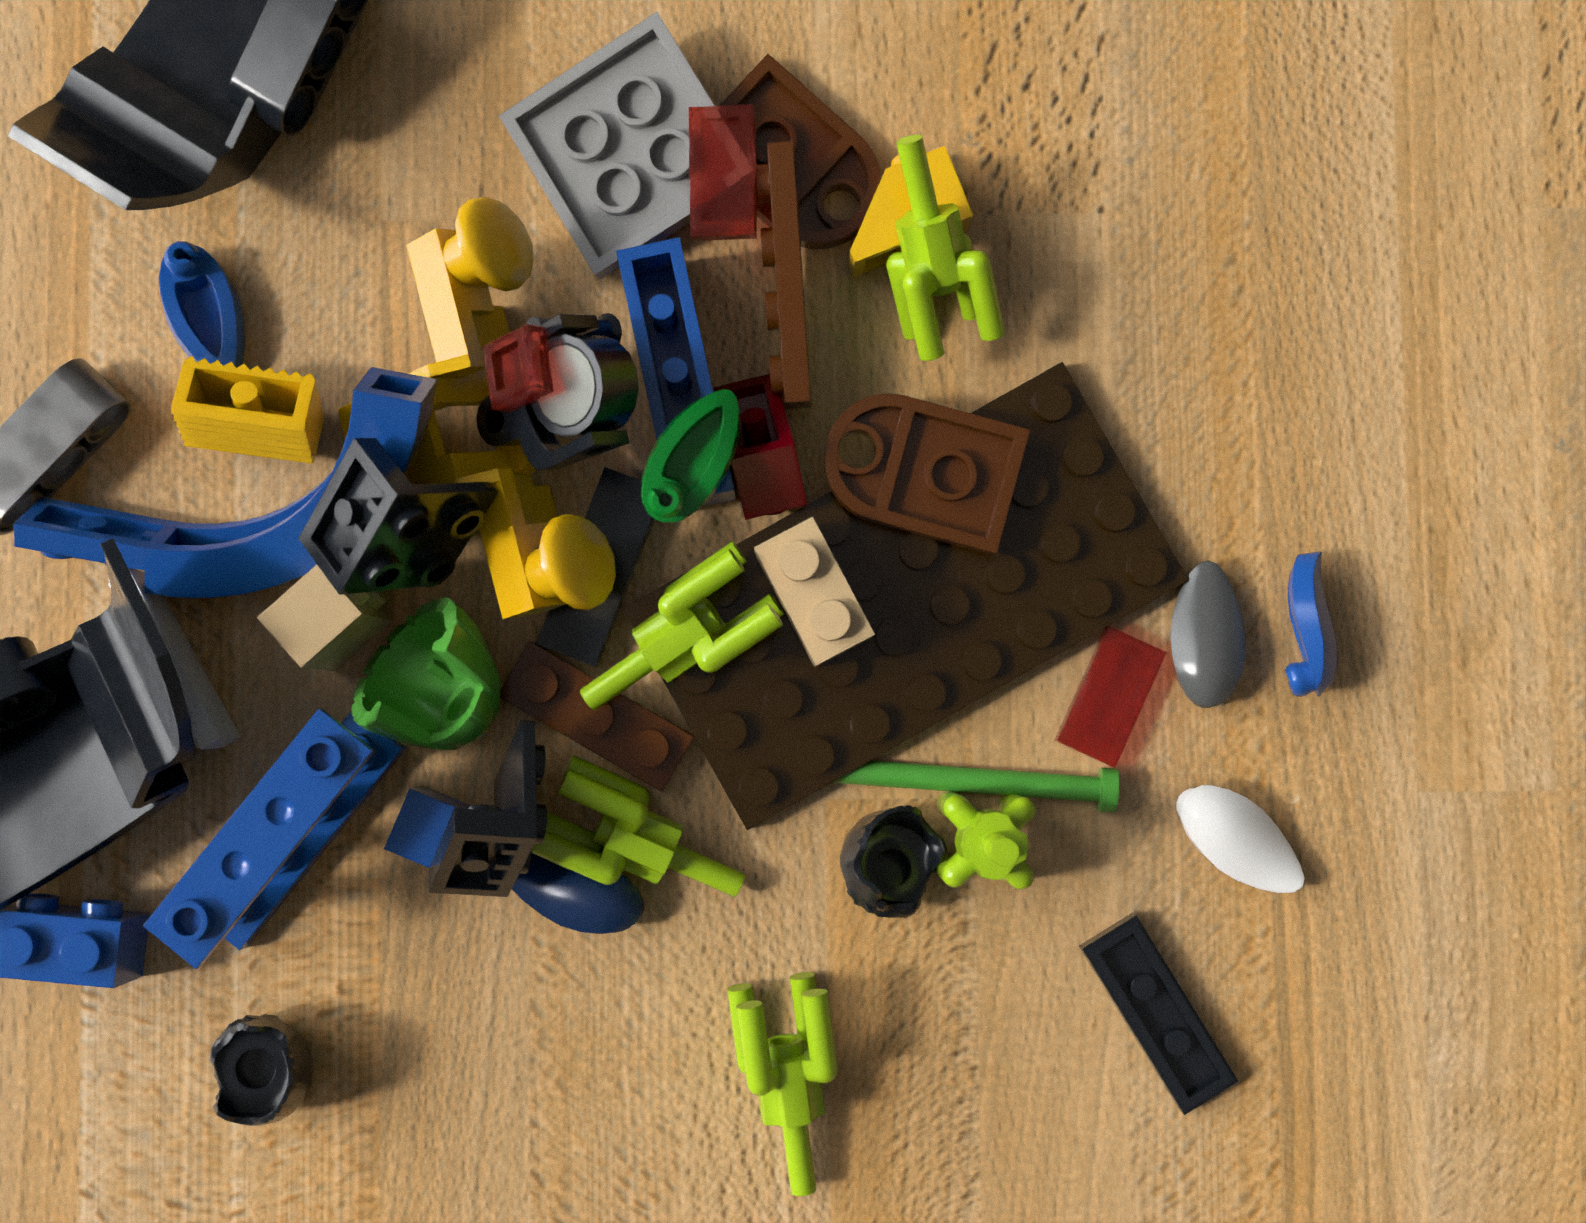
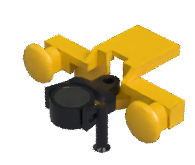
(530, 550)

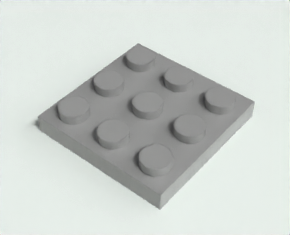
(614, 142)

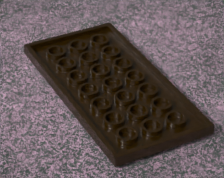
(942, 615)

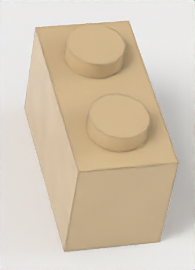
(813, 592)
(322, 626)

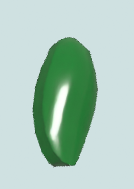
(691, 457)

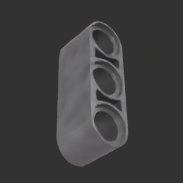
(55, 436)

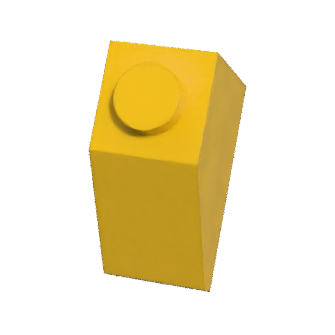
(878, 231)

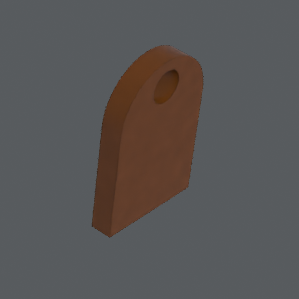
(825, 150)
(931, 472)

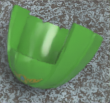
(431, 681)

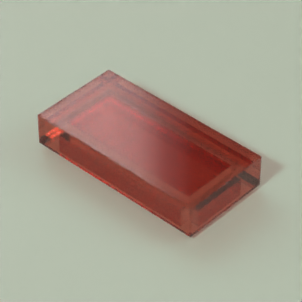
(722, 172)
(1110, 696)

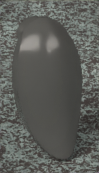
(1207, 637)

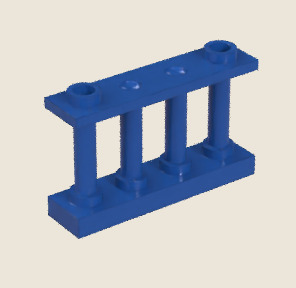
(273, 837)

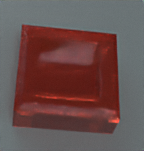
(518, 368)

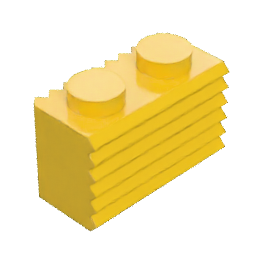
(248, 410)

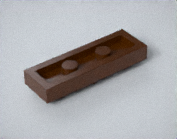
(616, 731)

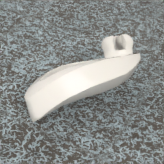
(1239, 839)

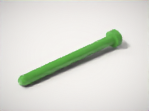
(1098, 789)

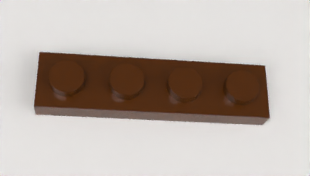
(783, 250)

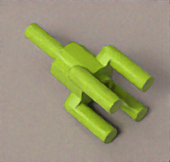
(937, 262)
(689, 630)
(626, 835)
(987, 841)
(787, 1067)

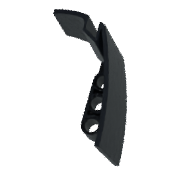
(190, 97)
(86, 738)

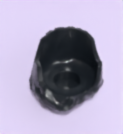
(890, 861)
(260, 1070)

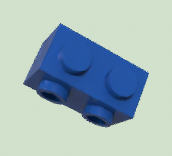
(72, 943)

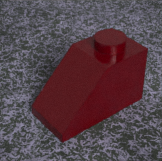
(765, 452)

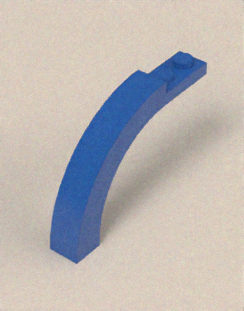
(237, 555)

